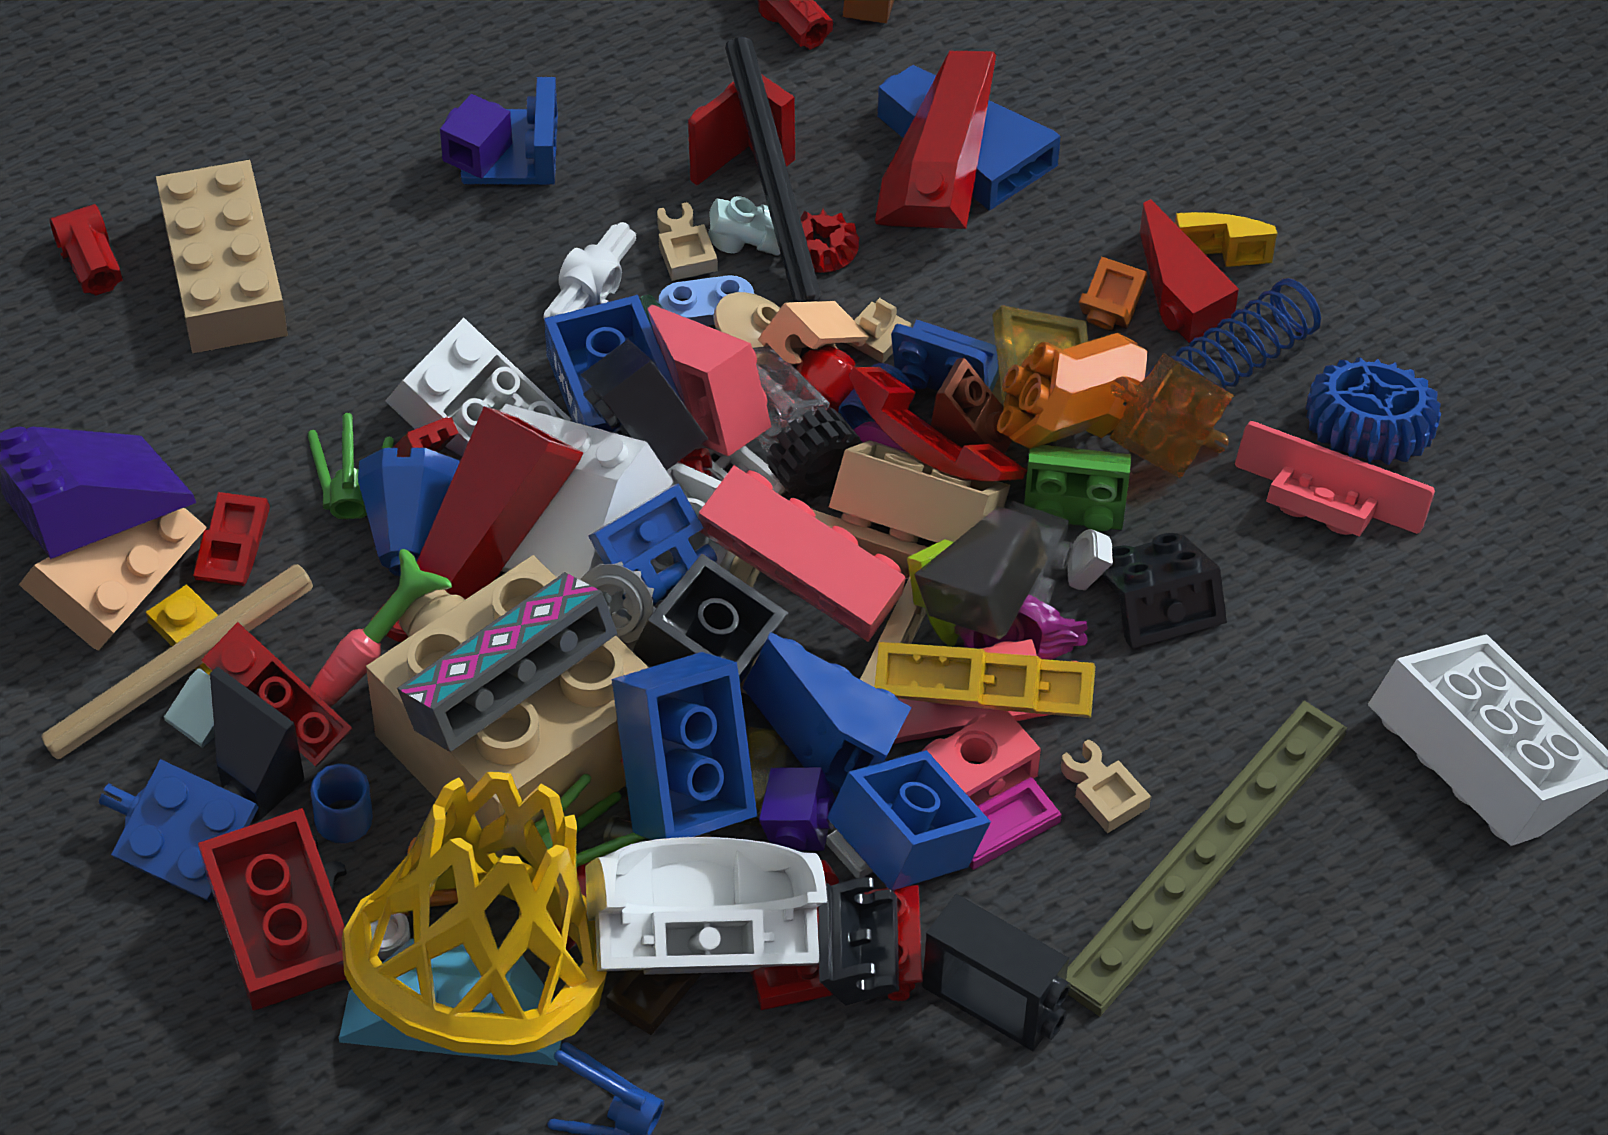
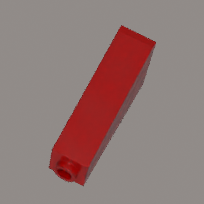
(494, 499)

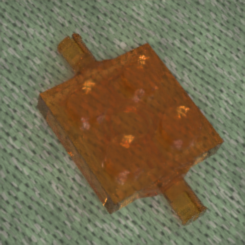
(1170, 415)

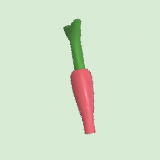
(363, 646)

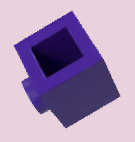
(476, 135)
(797, 808)

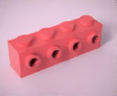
(802, 552)

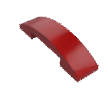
(888, 405)

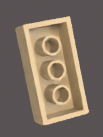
(221, 256)

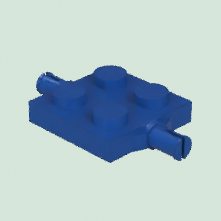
(171, 820)

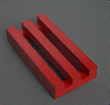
(431, 436)

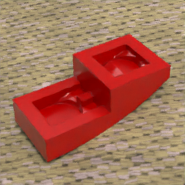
(232, 540)

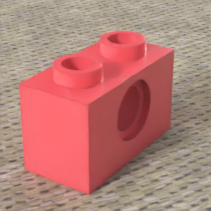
(996, 742)

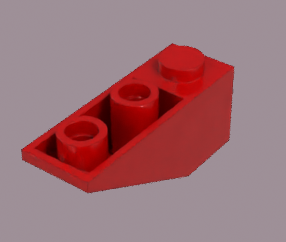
(255, 667)

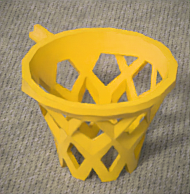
(461, 855)

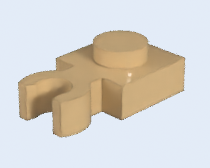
(684, 247)
(1104, 791)

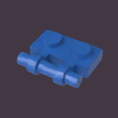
(649, 531)

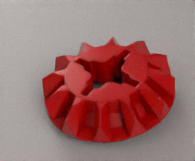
(842, 240)

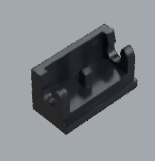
(858, 941)

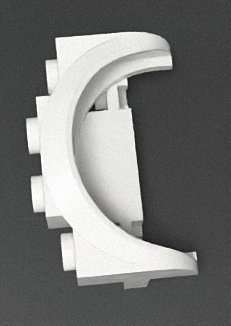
(705, 906)

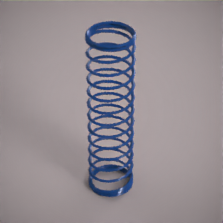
(1280, 311)

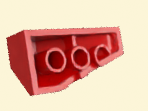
(939, 156)

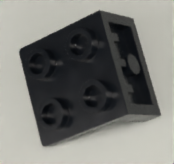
(1165, 589)

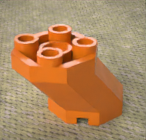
(1069, 390)

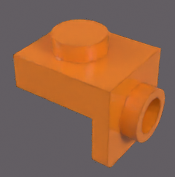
(1113, 294)

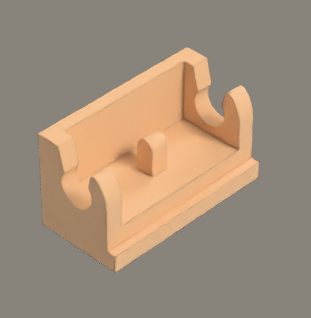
(810, 326)

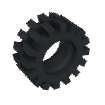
(811, 453)

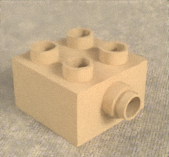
(543, 740)

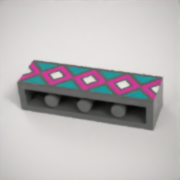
(507, 661)

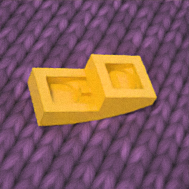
(1236, 237)

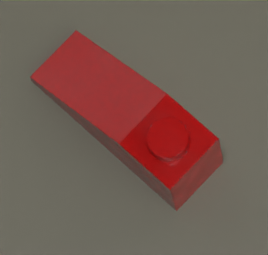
(1186, 283)

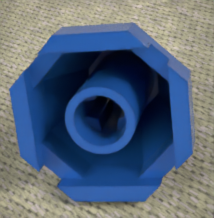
(403, 499)

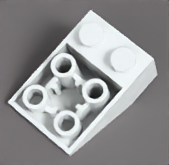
(462, 379)

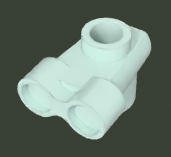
(740, 223)

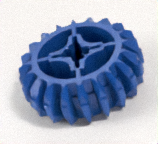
(1373, 410)

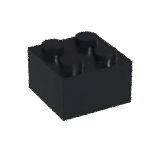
(638, 399)
(710, 615)

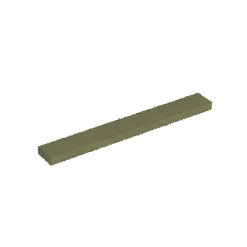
(1202, 857)

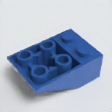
(823, 709)

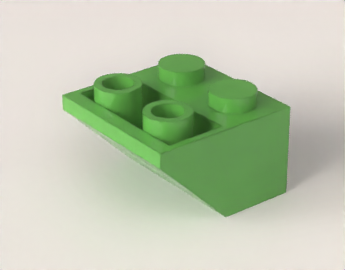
(1079, 485)

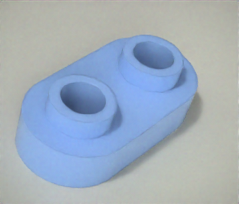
(701, 296)

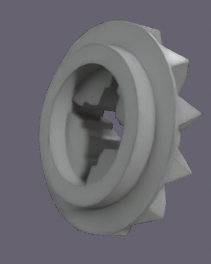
(638, 600)

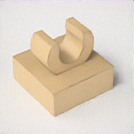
(878, 322)

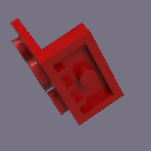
(720, 132)

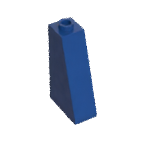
(1011, 149)

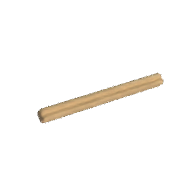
(174, 662)

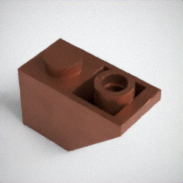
(968, 409)

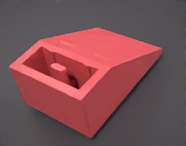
(714, 379)

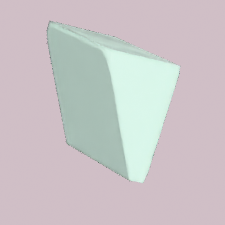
(193, 709)

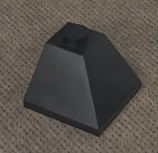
(253, 745)

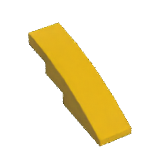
(985, 679)

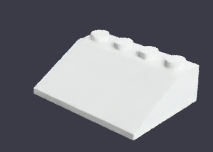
(606, 483)
(1493, 736)

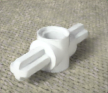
(592, 272)

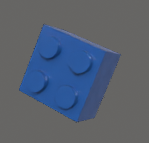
(908, 820)

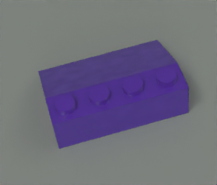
(84, 484)

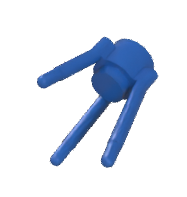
(631, 1108)

